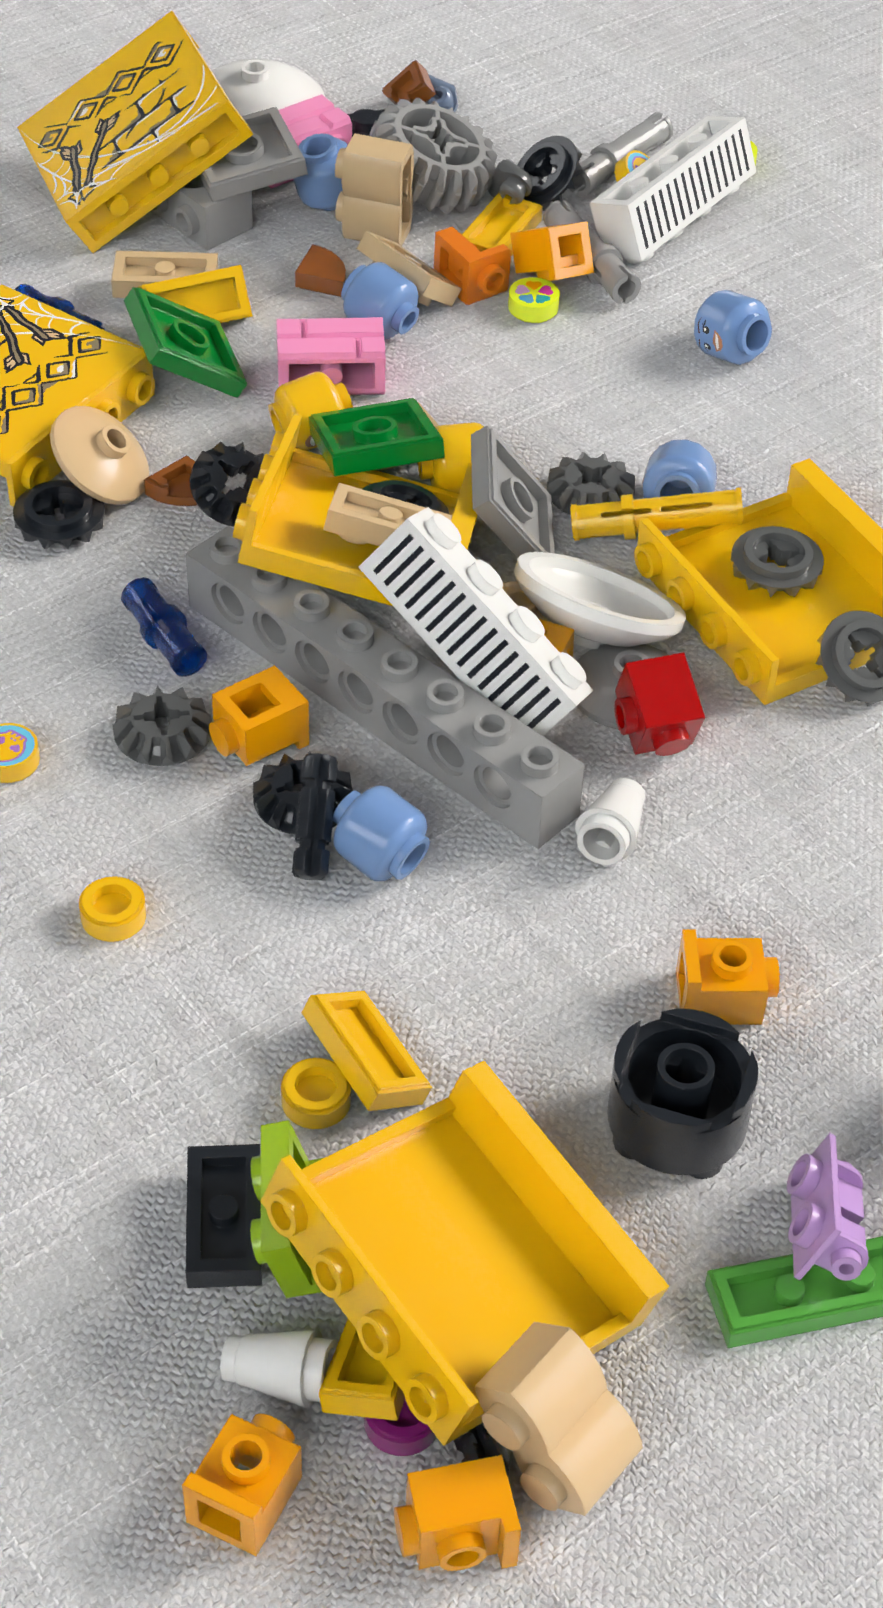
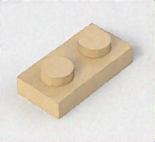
(148, 267)
(429, 282)
(367, 516)

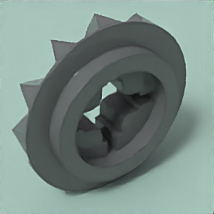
(567, 486)
(784, 546)
(841, 638)
(142, 741)

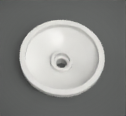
(264, 84)
(597, 601)

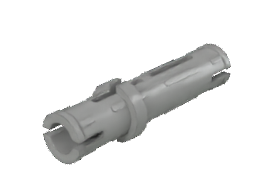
(600, 166)
(607, 260)

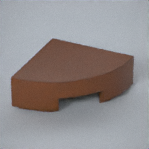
(410, 84)
(321, 272)
(172, 484)

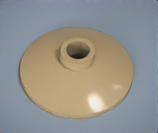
(99, 455)

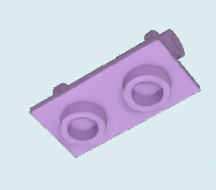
(827, 1214)

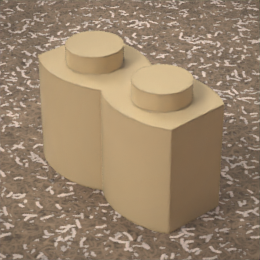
(375, 188)
(558, 1419)

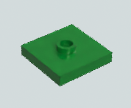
(185, 342)
(375, 436)

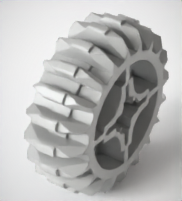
(450, 154)

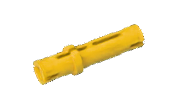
(664, 512)

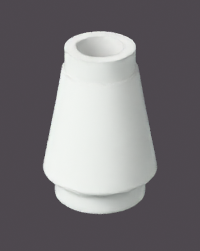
(611, 823)
(279, 1363)

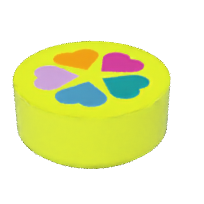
(533, 300)

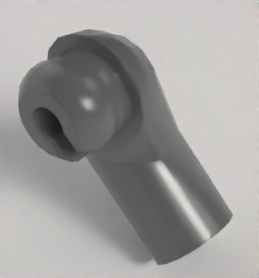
(510, 180)

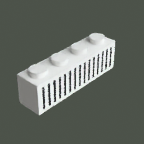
(674, 187)
(474, 623)

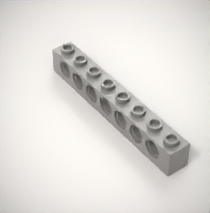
(390, 691)

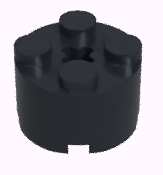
(681, 1093)

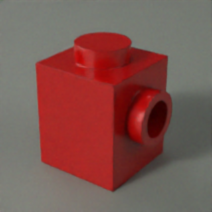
(658, 705)

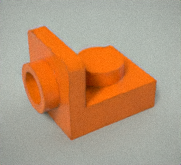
(475, 271)

